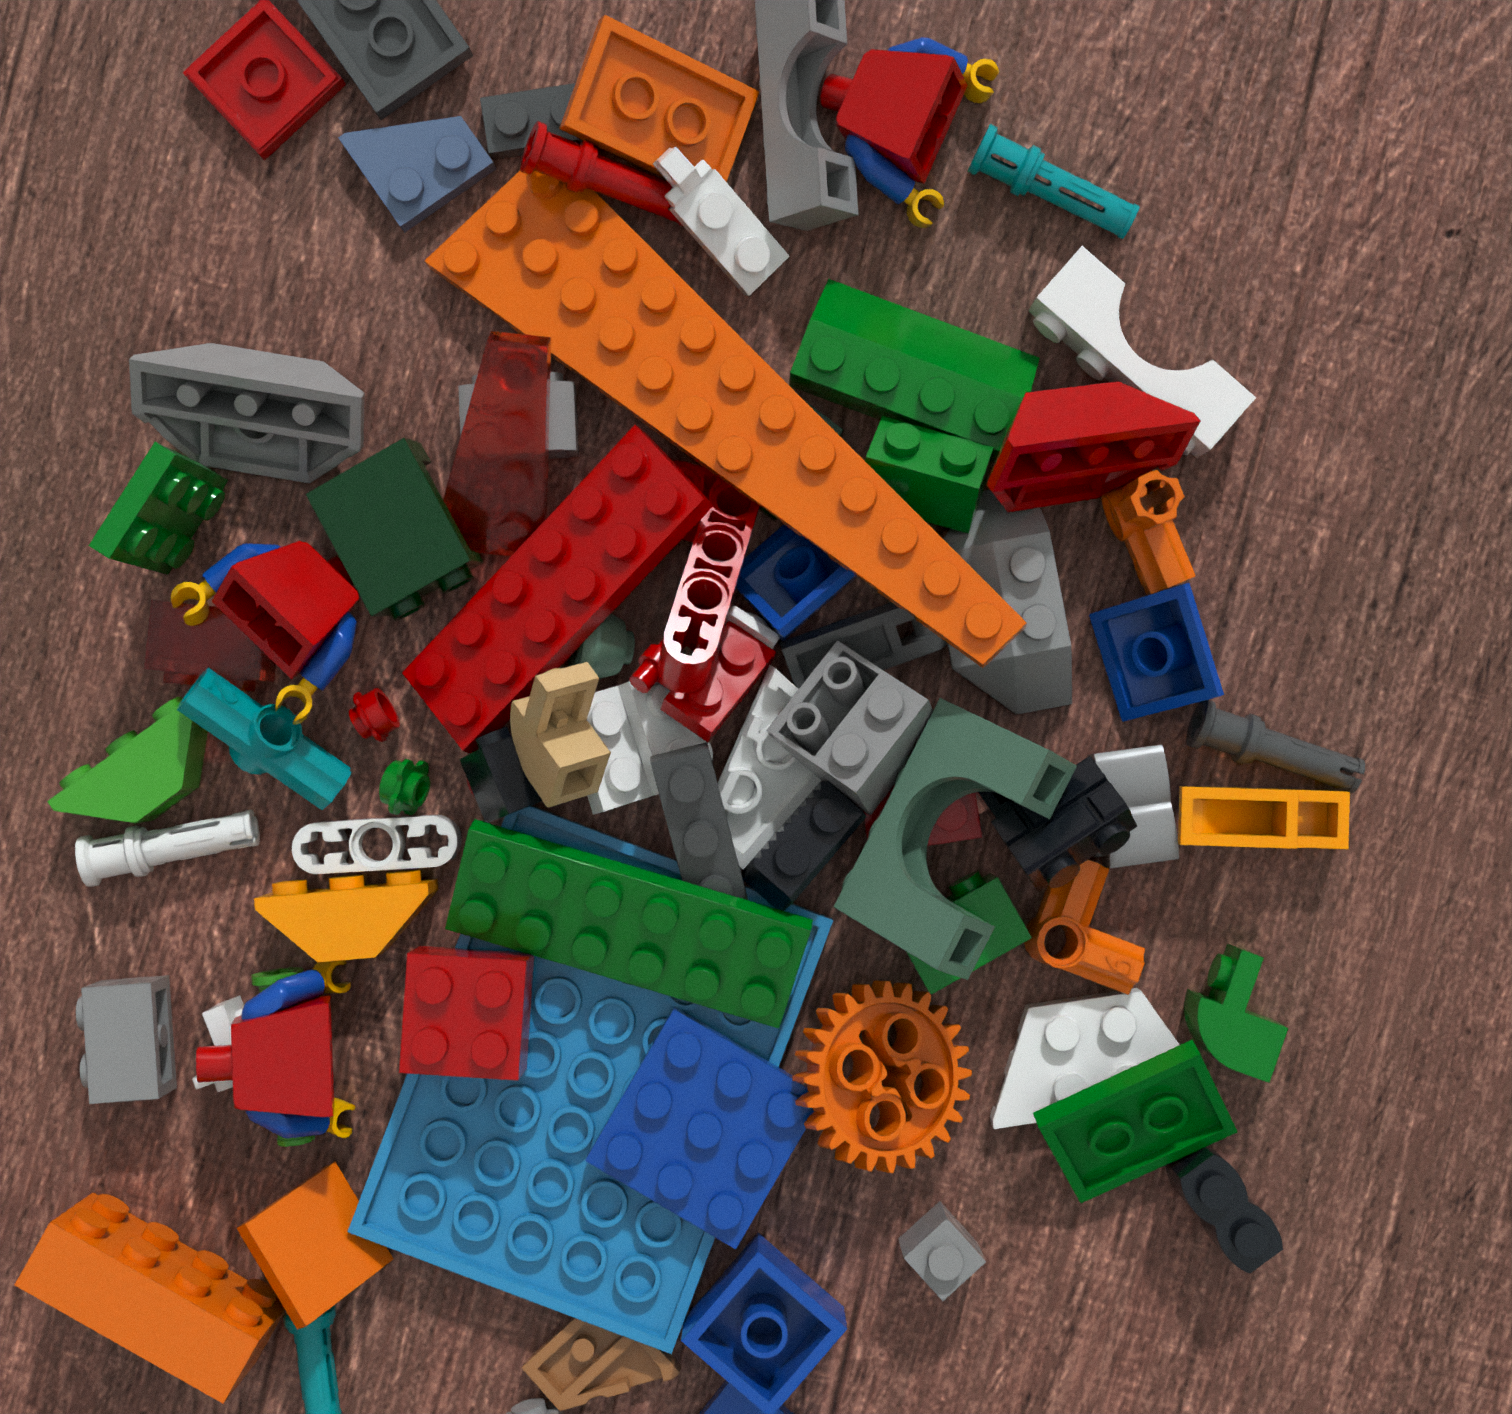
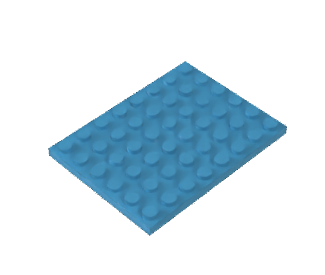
(497, 1168)

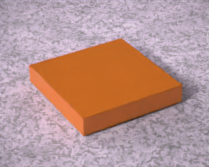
(307, 1248)

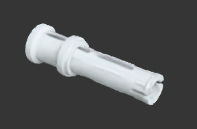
(141, 850)

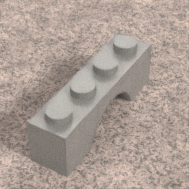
(804, 176)

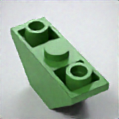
(141, 774)

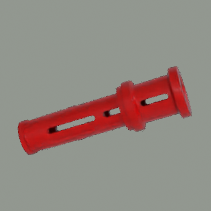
(584, 168)

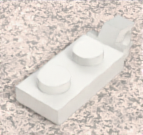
(720, 221)

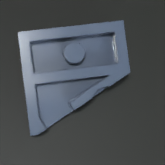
(419, 165)

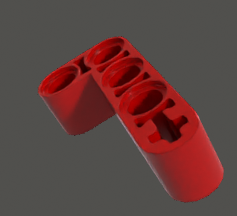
(706, 582)

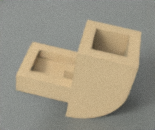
(555, 740)

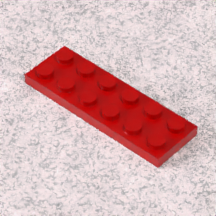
(557, 587)

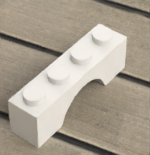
(1084, 313)

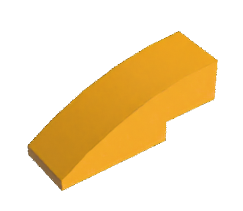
(1263, 817)

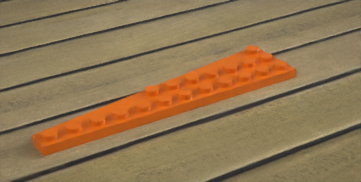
(651, 344)

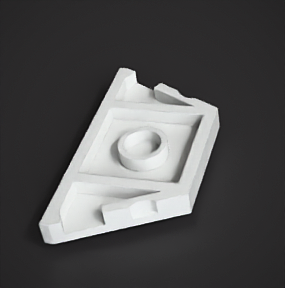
(1074, 1046)

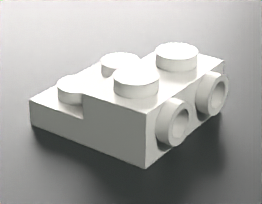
(633, 731)

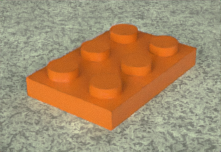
(648, 97)

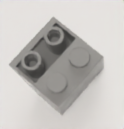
(852, 725)

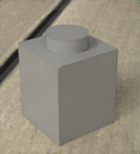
(941, 1251)

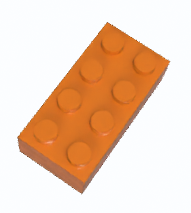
(153, 1294)

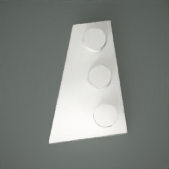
(761, 778)

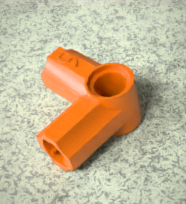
(1144, 519)
(1086, 950)

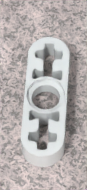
(336, 862)

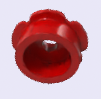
(373, 715)

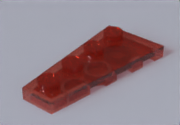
(502, 453)

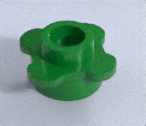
(405, 786)

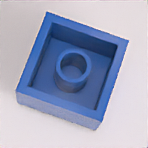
(764, 1325)

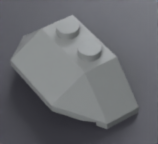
(249, 409)
(1019, 563)

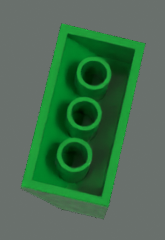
(910, 367)

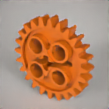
(882, 1076)

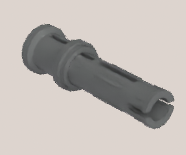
(1249, 739)

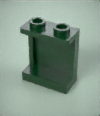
(394, 531)

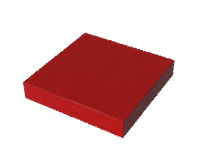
(264, 78)

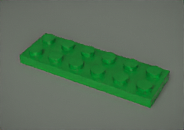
(627, 923)

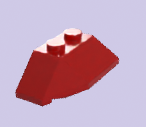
(1085, 444)

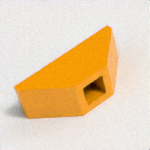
(348, 916)

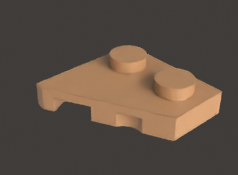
(594, 1362)

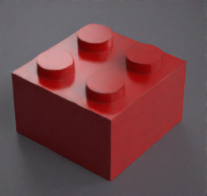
(466, 1013)

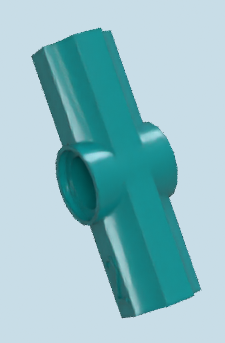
(264, 739)

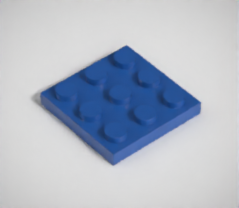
(703, 1128)

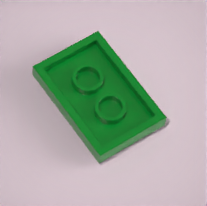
(160, 511)
(1135, 1121)

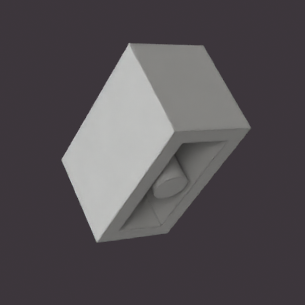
(127, 1039)

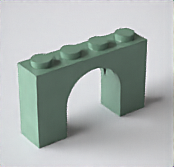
(891, 879)

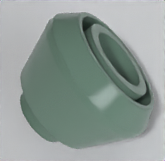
(606, 648)

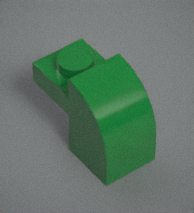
(1222, 1023)

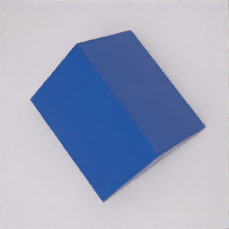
(790, 580)
(1156, 653)

